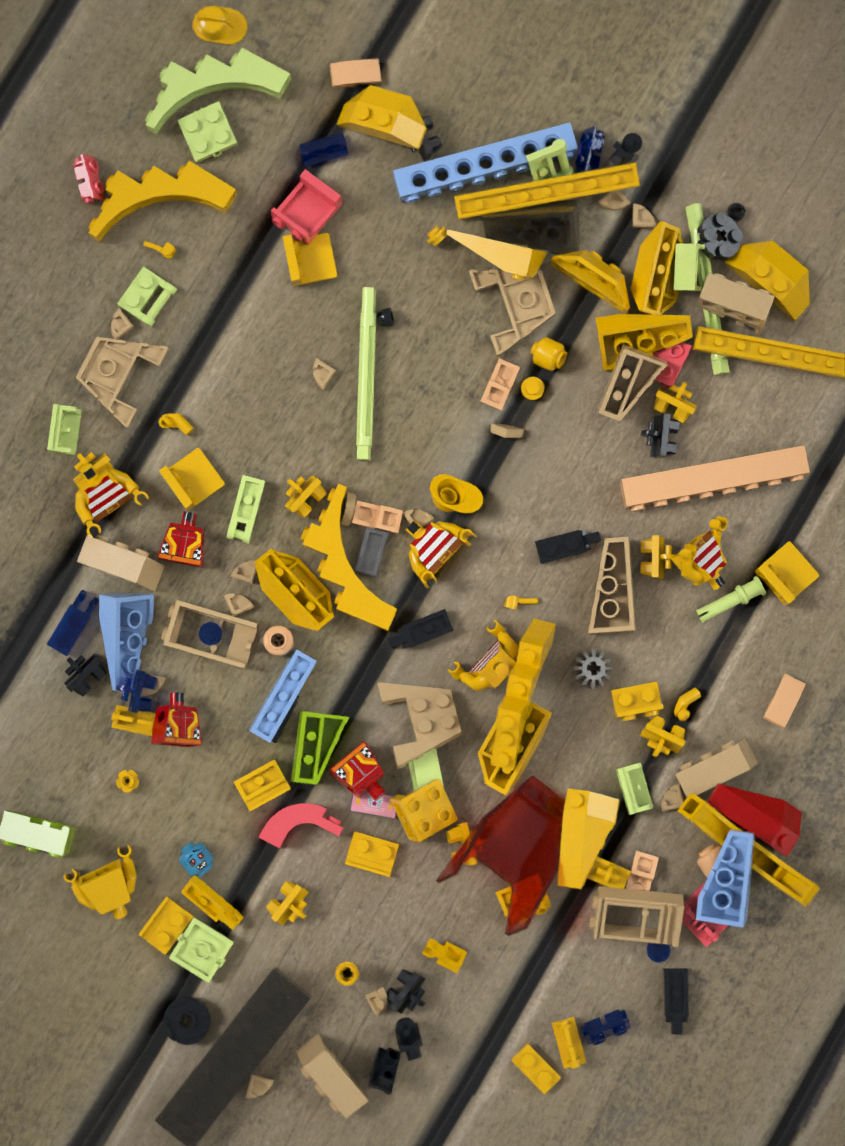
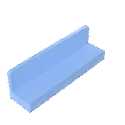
(282, 695)

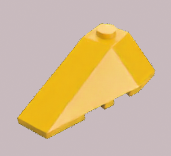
(508, 257)
(640, 332)
(584, 830)

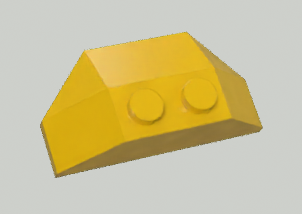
(384, 116)
(655, 269)
(776, 271)
(596, 276)
(294, 589)
(533, 732)

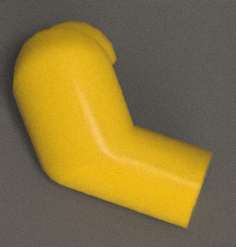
(175, 420)
(682, 704)

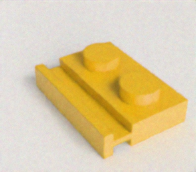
(262, 785)
(371, 854)
(166, 925)

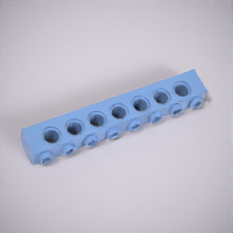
(471, 158)

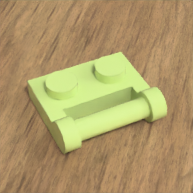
(542, 164)
(141, 292)

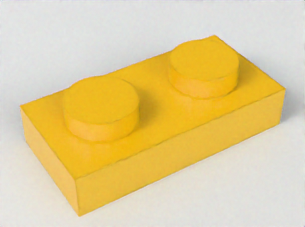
(536, 1068)

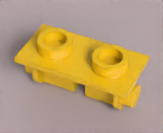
(133, 722)
(569, 1043)

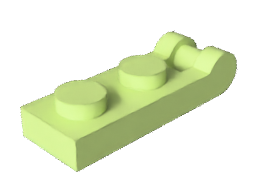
(246, 508)

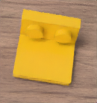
(310, 262)
(192, 479)
(787, 573)
(424, 811)

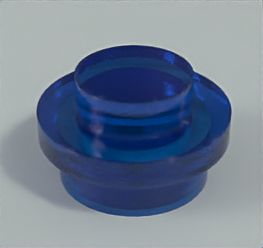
(210, 633)
(658, 952)

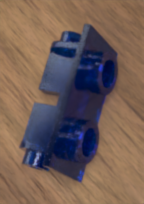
(591, 141)
(324, 149)
(614, 1025)

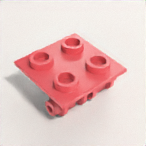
(675, 359)
(704, 931)

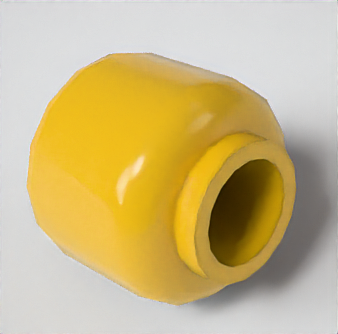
(548, 354)

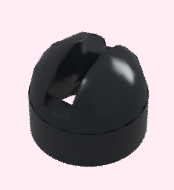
(736, 216)
(385, 318)

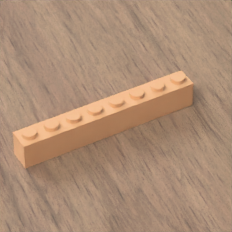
(714, 477)

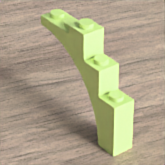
(211, 75)

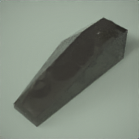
(541, 226)

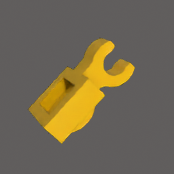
(448, 955)

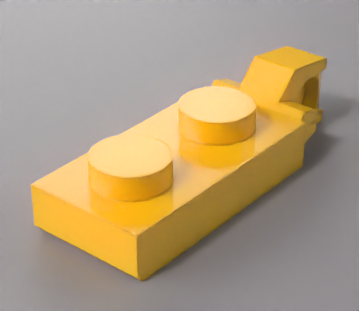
(211, 903)

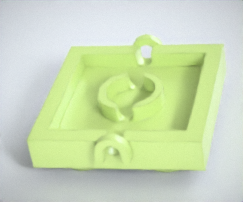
(207, 132)
(201, 950)

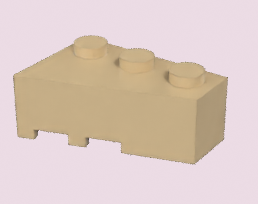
(736, 301)
(628, 381)
(121, 562)
(716, 767)
(330, 1077)

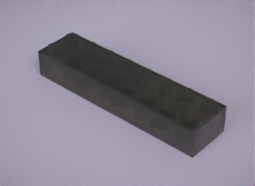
(233, 1058)

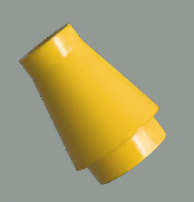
(347, 980)

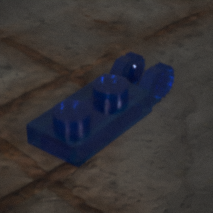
(72, 625)

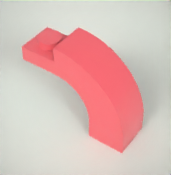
(283, 821)

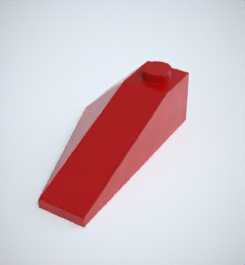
(767, 817)

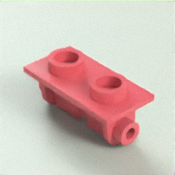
(87, 168)

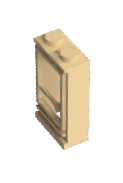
(240, 644)
(670, 918)

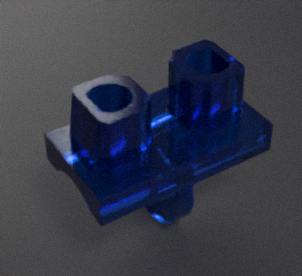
(141, 681)

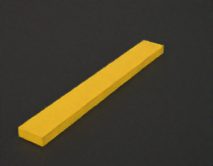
(547, 190)
(769, 352)

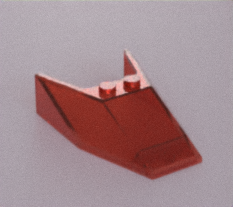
(519, 845)

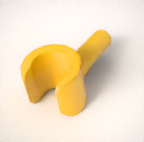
(167, 250)
(512, 601)

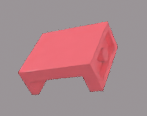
(307, 208)

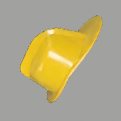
(220, 25)
(455, 494)

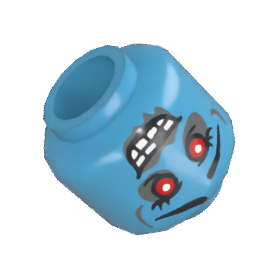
(196, 859)

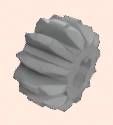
(598, 663)

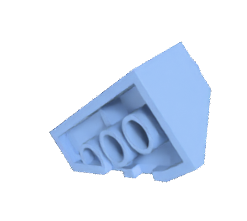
(123, 628)
(728, 884)

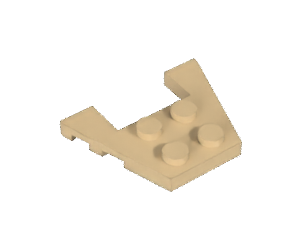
(525, 302)
(108, 369)
(431, 717)

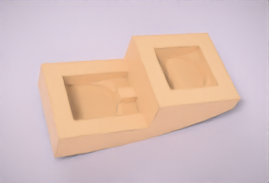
(355, 72)
(500, 384)
(377, 517)
(784, 701)
(642, 871)

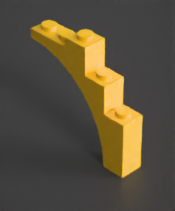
(157, 186)
(327, 540)
(520, 689)
(763, 862)

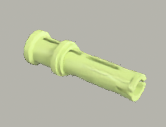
(741, 595)

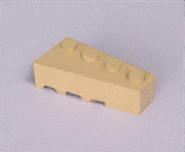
(614, 596)

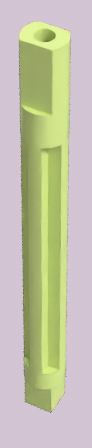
(695, 216)
(366, 374)

